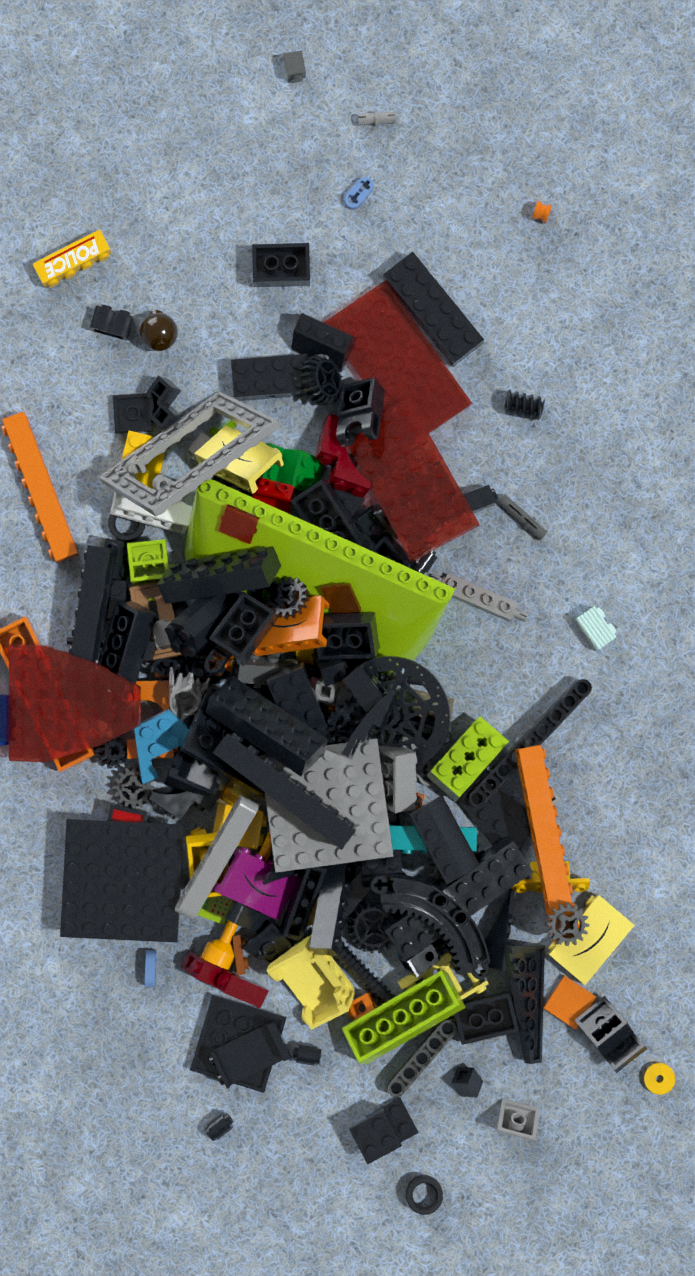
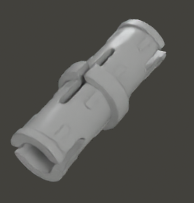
(376, 118)

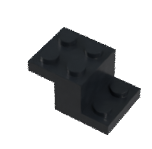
(610, 1034)
(383, 1130)

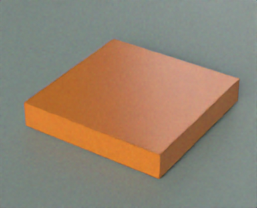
(569, 1001)

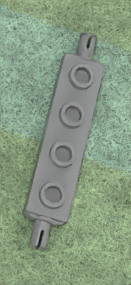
(482, 598)

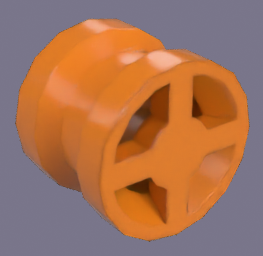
(541, 211)

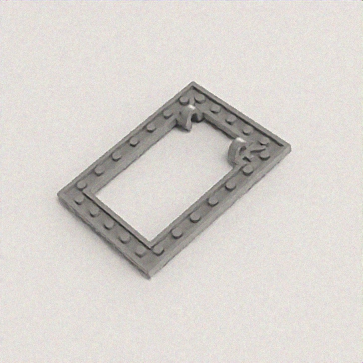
(155, 501)

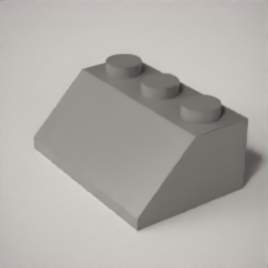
(399, 777)

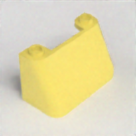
(315, 982)

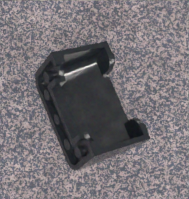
(191, 774)

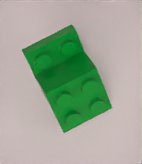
(298, 469)

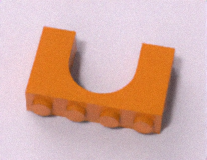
(159, 693)

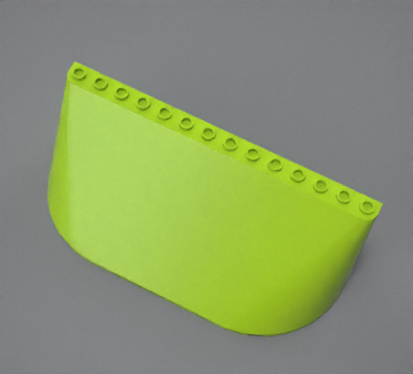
(403, 600)

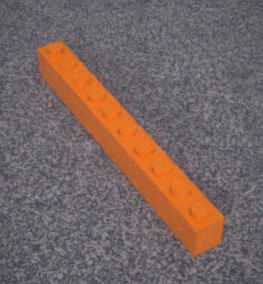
(544, 830)

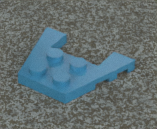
(156, 737)

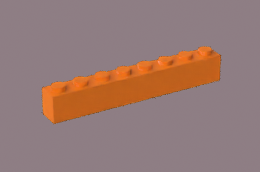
(40, 487)

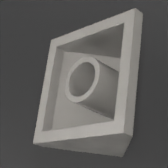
(517, 1120)

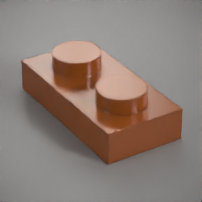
(241, 962)

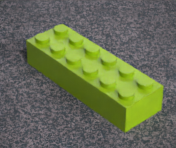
(403, 1017)

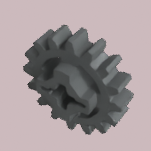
(133, 796)
(572, 918)

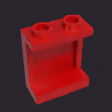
(274, 494)

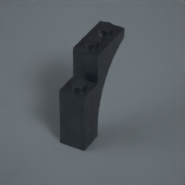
(178, 802)

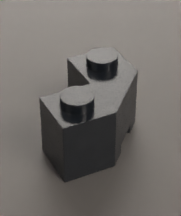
(161, 396)

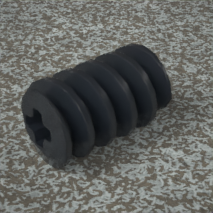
(524, 405)

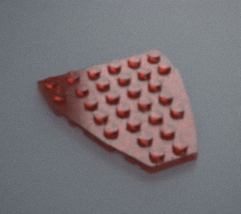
(65, 704)

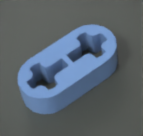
(356, 190)
(150, 968)

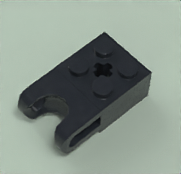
(359, 411)

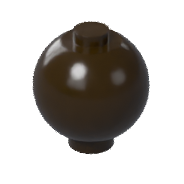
(158, 331)

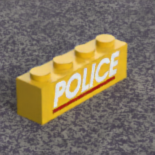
(72, 259)

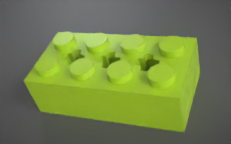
(469, 770)

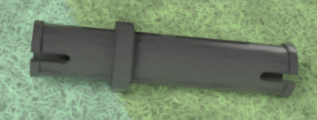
(539, 532)

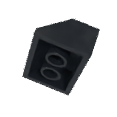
(318, 337)

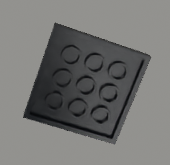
(224, 1023)

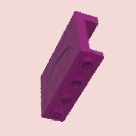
(245, 884)

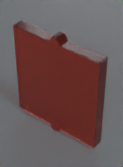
(239, 524)

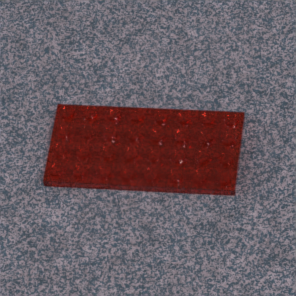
(399, 357)
(413, 482)

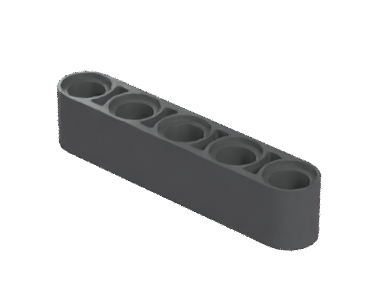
(419, 1067)

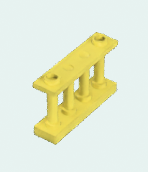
(410, 980)

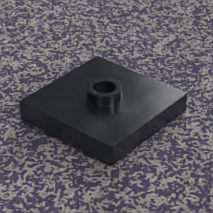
(132, 413)

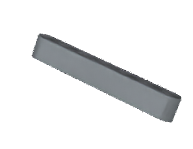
(216, 857)

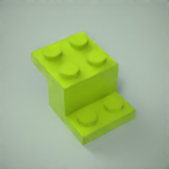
(147, 561)

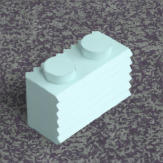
(596, 628)

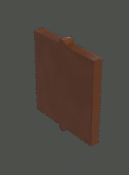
(341, 598)

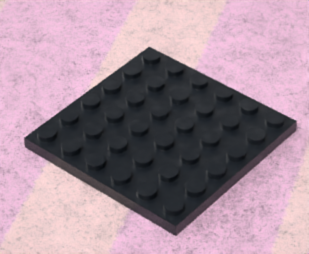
(121, 880)

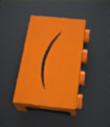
(298, 632)

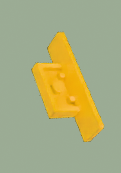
(534, 884)

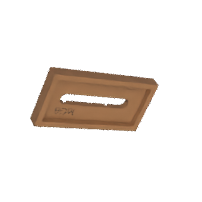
(141, 595)

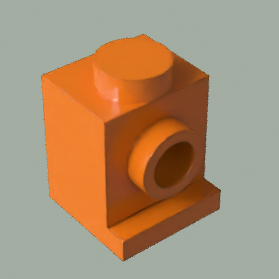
(367, 1000)

